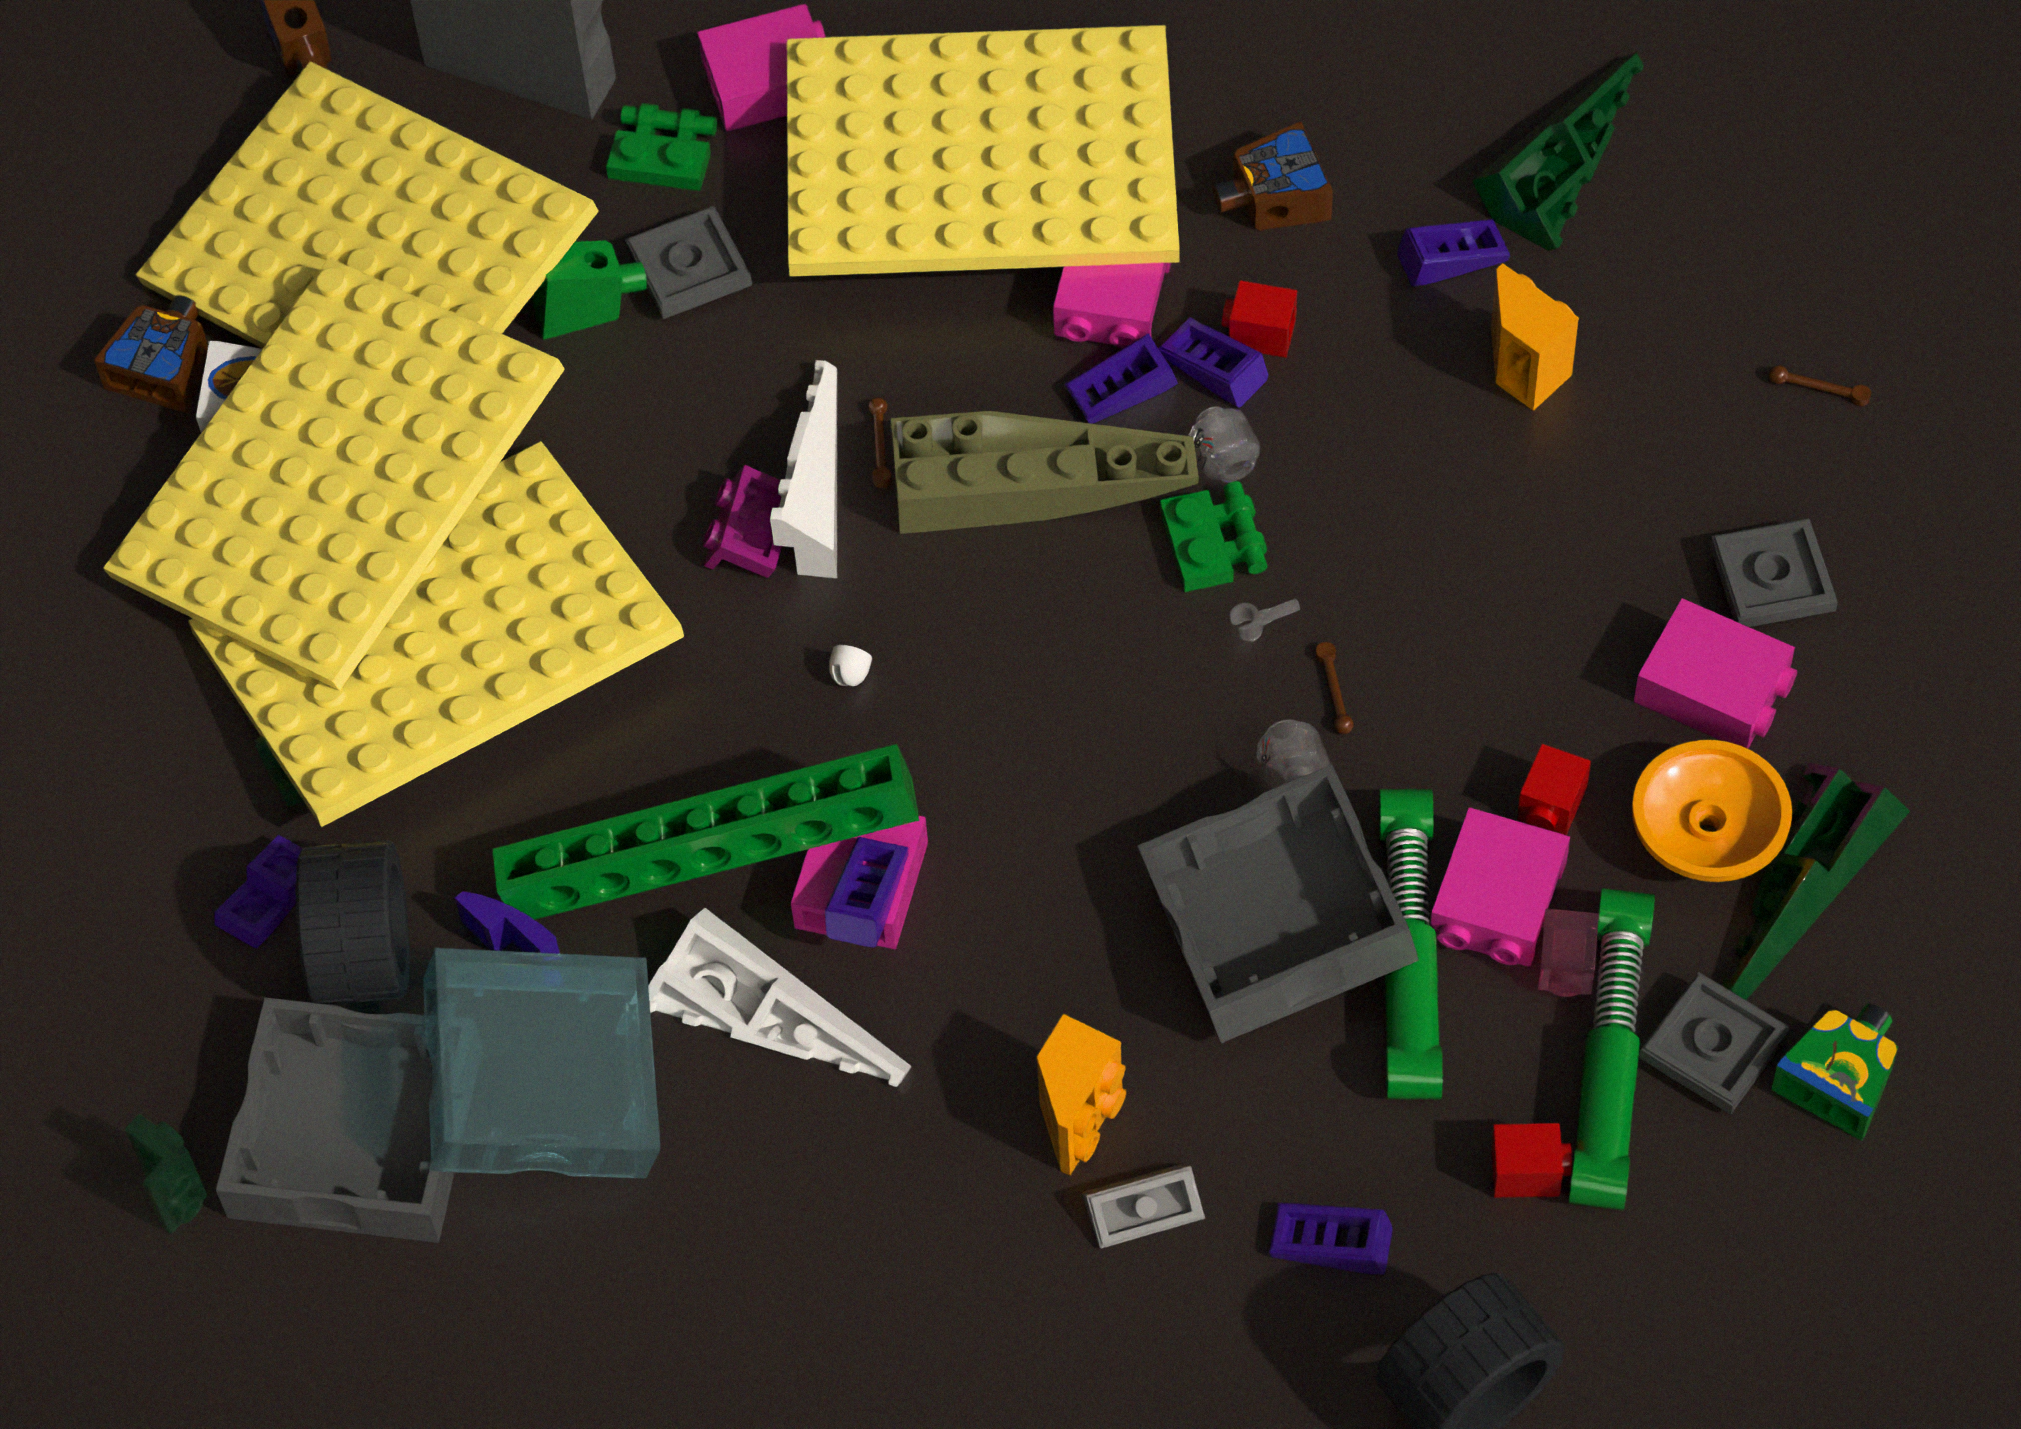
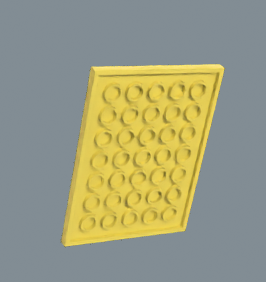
(980, 151)
(376, 191)
(334, 472)
(497, 628)

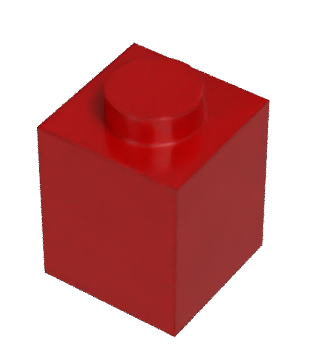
(1262, 317)
(1553, 790)
(1529, 1160)

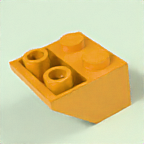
(1530, 338)
(1078, 1088)

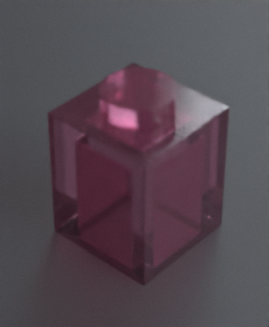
(1568, 952)

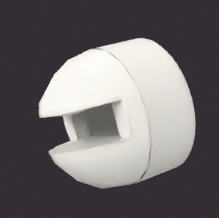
(849, 665)

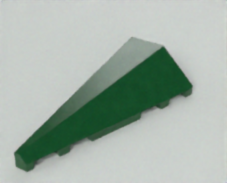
(1540, 177)
(1829, 842)

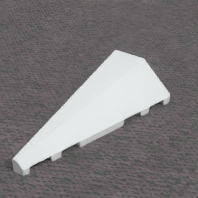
(810, 486)
(736, 988)

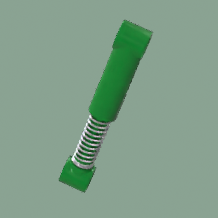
(1411, 992)
(1611, 1054)

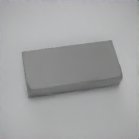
(1143, 1205)

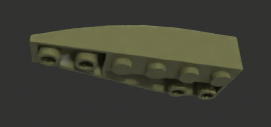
(1026, 468)

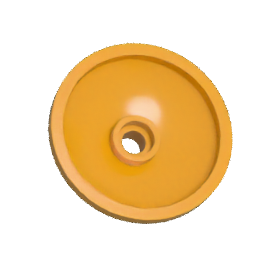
(1715, 787)

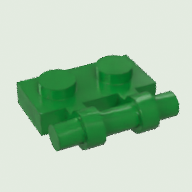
(661, 159)
(1198, 541)

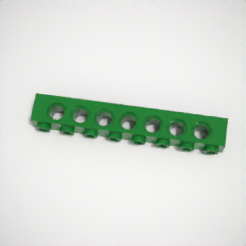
(707, 833)

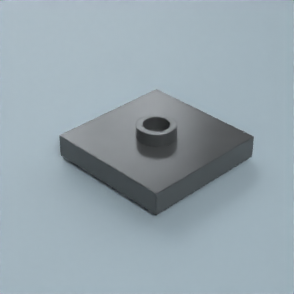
(689, 262)
(1773, 573)
(1714, 1043)

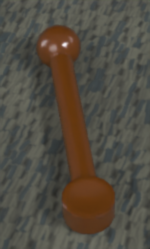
(1858, 395)
(881, 474)
(1326, 655)

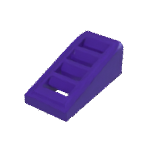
(1425, 263)
(1128, 359)
(1234, 383)
(859, 921)
(1349, 1258)

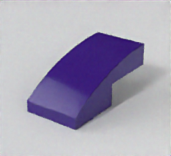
(265, 895)
(501, 924)

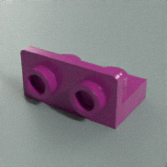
(743, 524)

